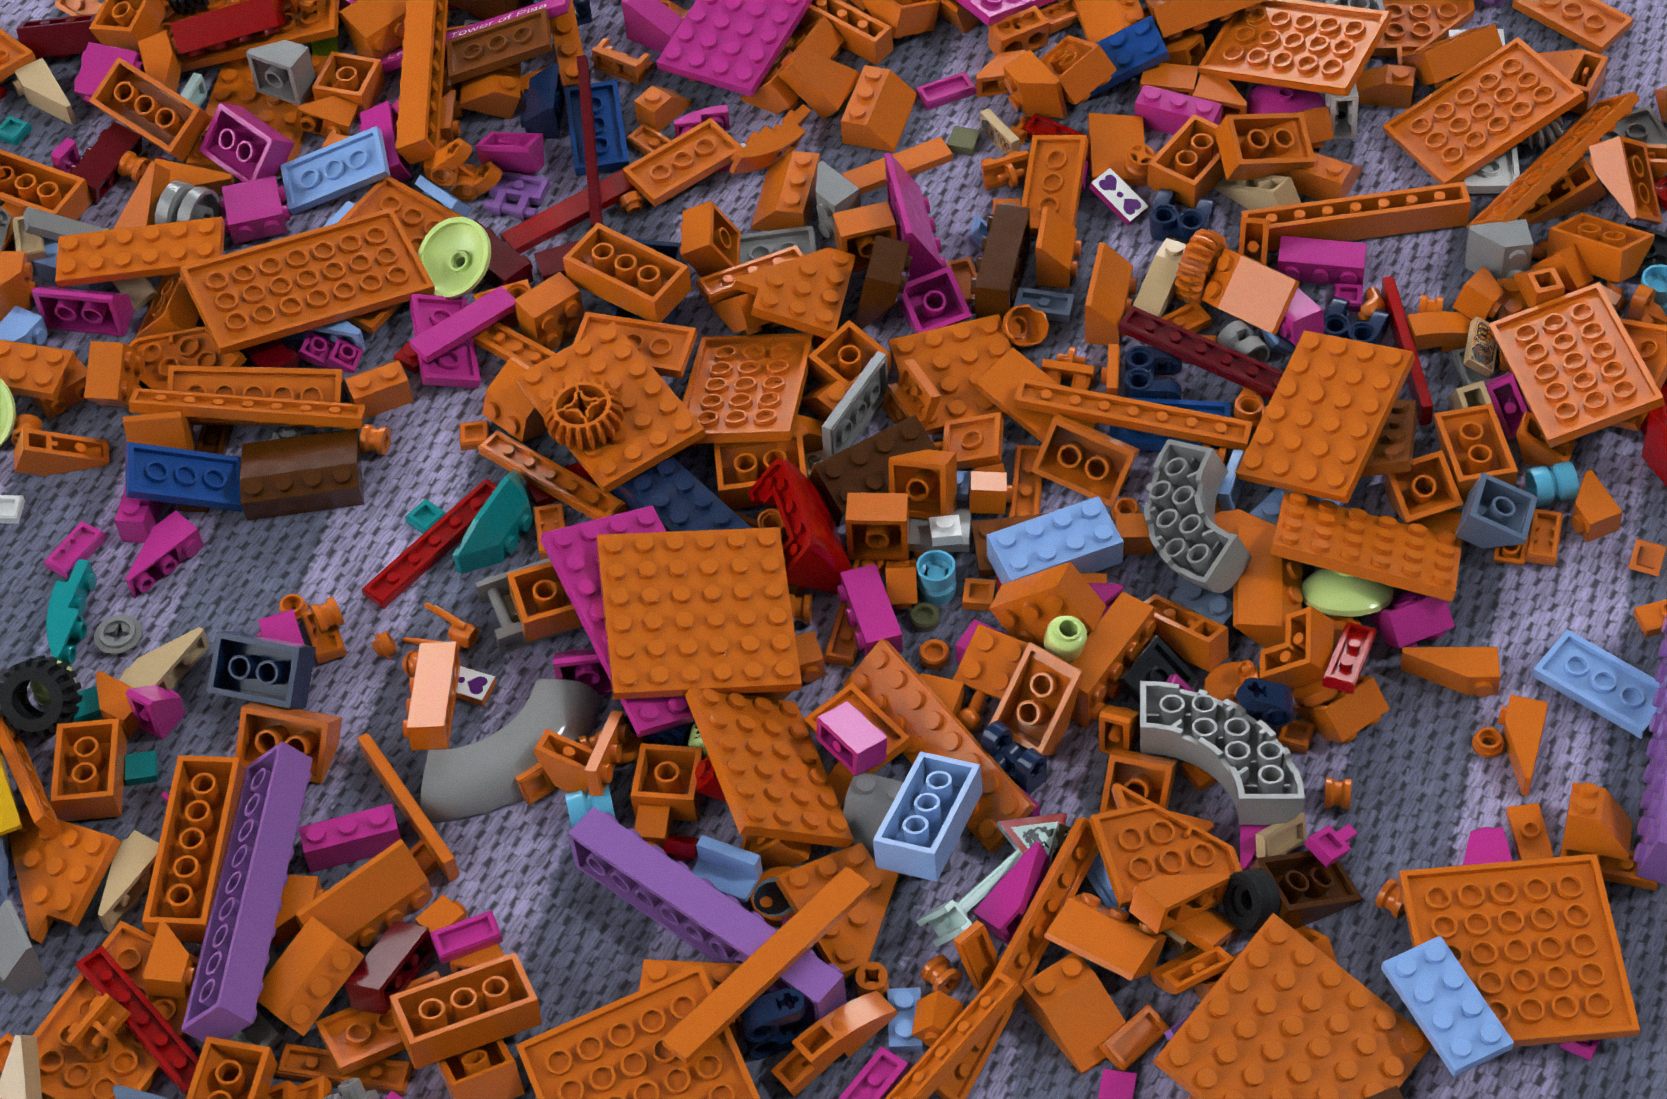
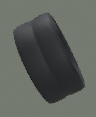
(1248, 886)

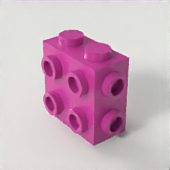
(95, 65)
(254, 209)

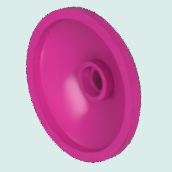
(1277, 99)

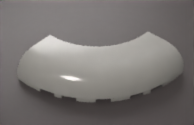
(1183, 517)
(1227, 746)
(483, 773)

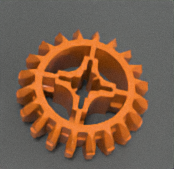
(1198, 265)
(565, 416)

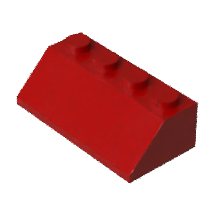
(226, 24)

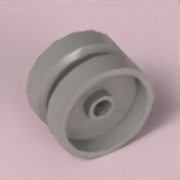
(186, 202)

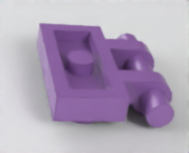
(517, 188)

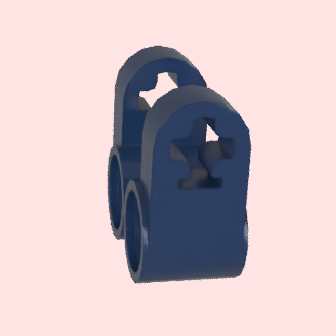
(1167, 221)
(1338, 324)
(1140, 368)
(1266, 702)
(1025, 768)
(764, 1022)

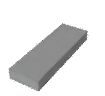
(53, 226)

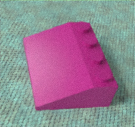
(912, 220)

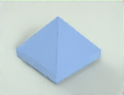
(978, 230)
(1277, 343)

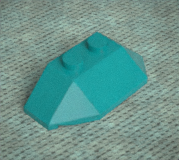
(496, 526)

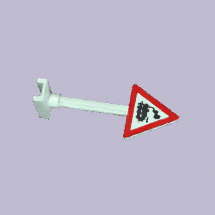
(951, 917)

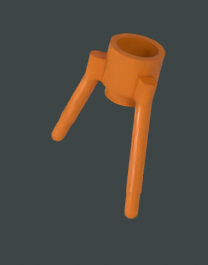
(460, 631)

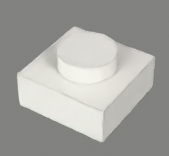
(945, 530)

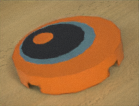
(769, 899)

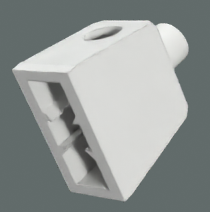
(1345, 127)

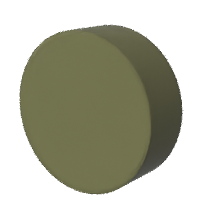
(924, 617)

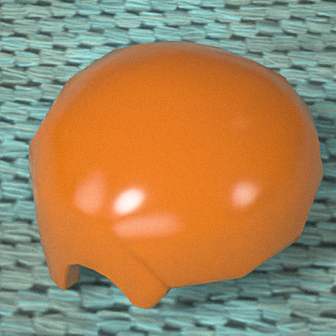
(1025, 326)

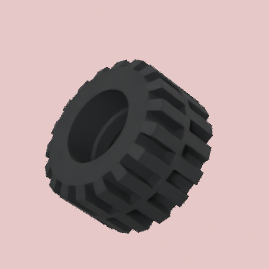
(60, 686)

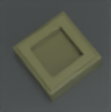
(964, 140)

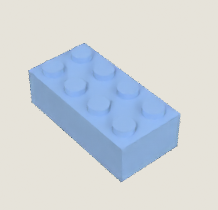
(1073, 534)
(928, 816)

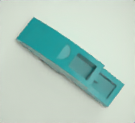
(65, 612)

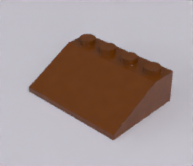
(301, 474)

